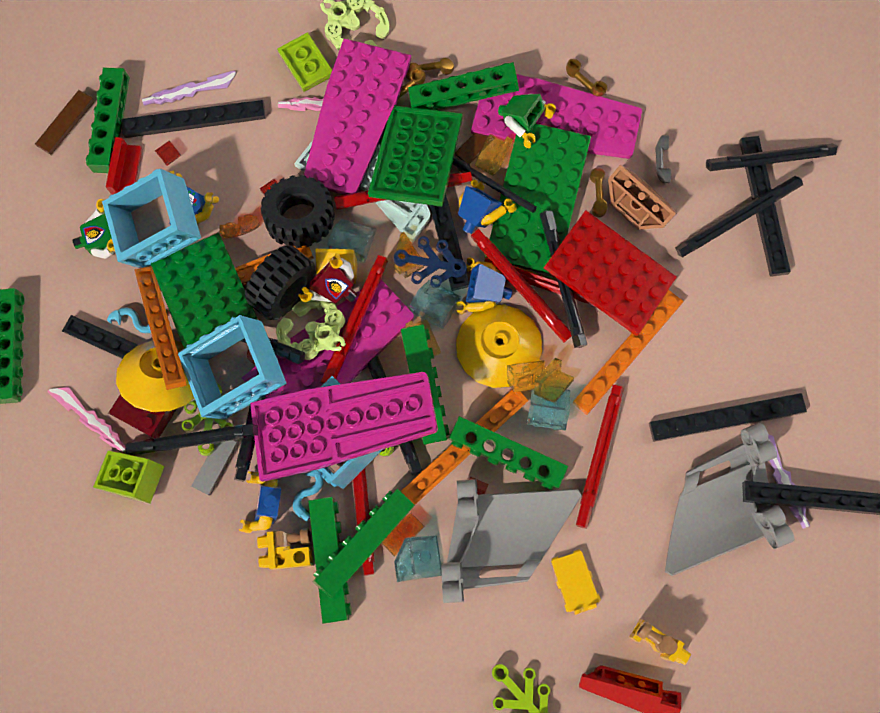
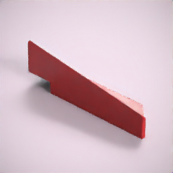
(631, 690)

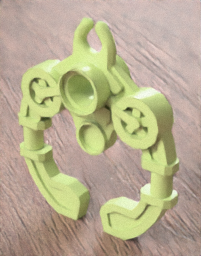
(349, 20)
(321, 335)

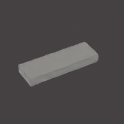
(214, 466)

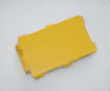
(575, 582)

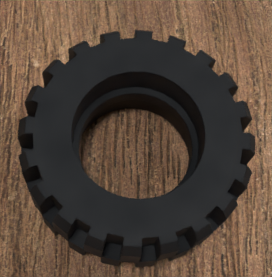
(291, 193)
(278, 282)

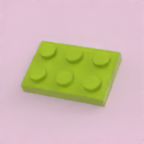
(305, 62)

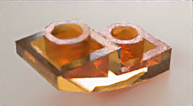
(245, 225)
(408, 527)

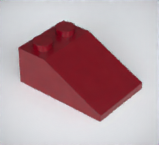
(145, 421)

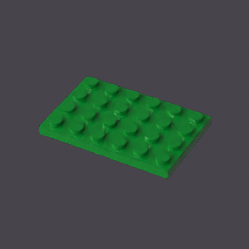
(416, 156)
(201, 288)

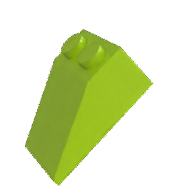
(129, 476)

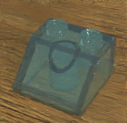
(352, 236)
(434, 304)
(549, 414)

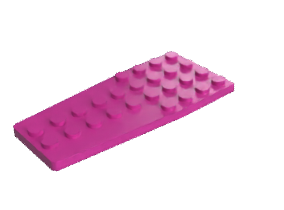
(355, 114)
(607, 121)
(378, 329)
(340, 423)

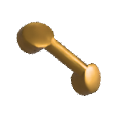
(445, 65)
(573, 67)
(417, 77)
(600, 206)

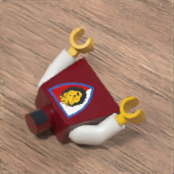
(331, 282)

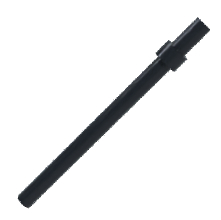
(465, 167)

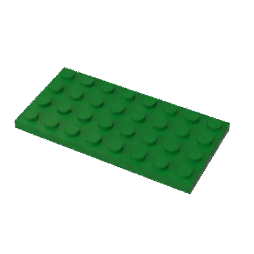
(547, 178)

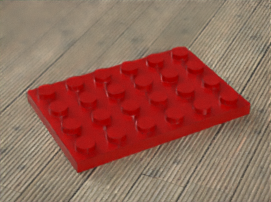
(610, 272)

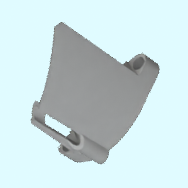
(713, 515)
(501, 532)

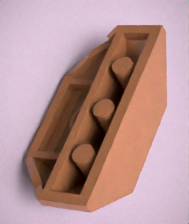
(638, 200)

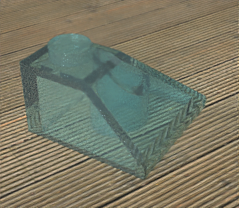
(418, 559)

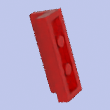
(123, 166)

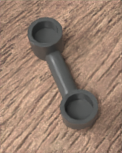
(663, 174)

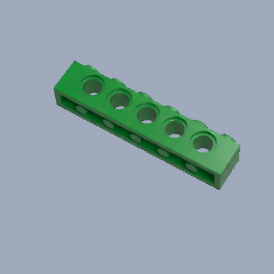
(117, 80)
(472, 89)
(14, 353)
(555, 469)

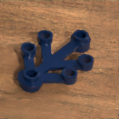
(433, 263)

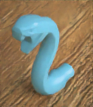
(117, 316)
(299, 510)

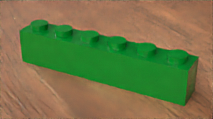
(419, 360)
(325, 541)
(363, 543)

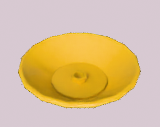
(486, 359)
(142, 381)

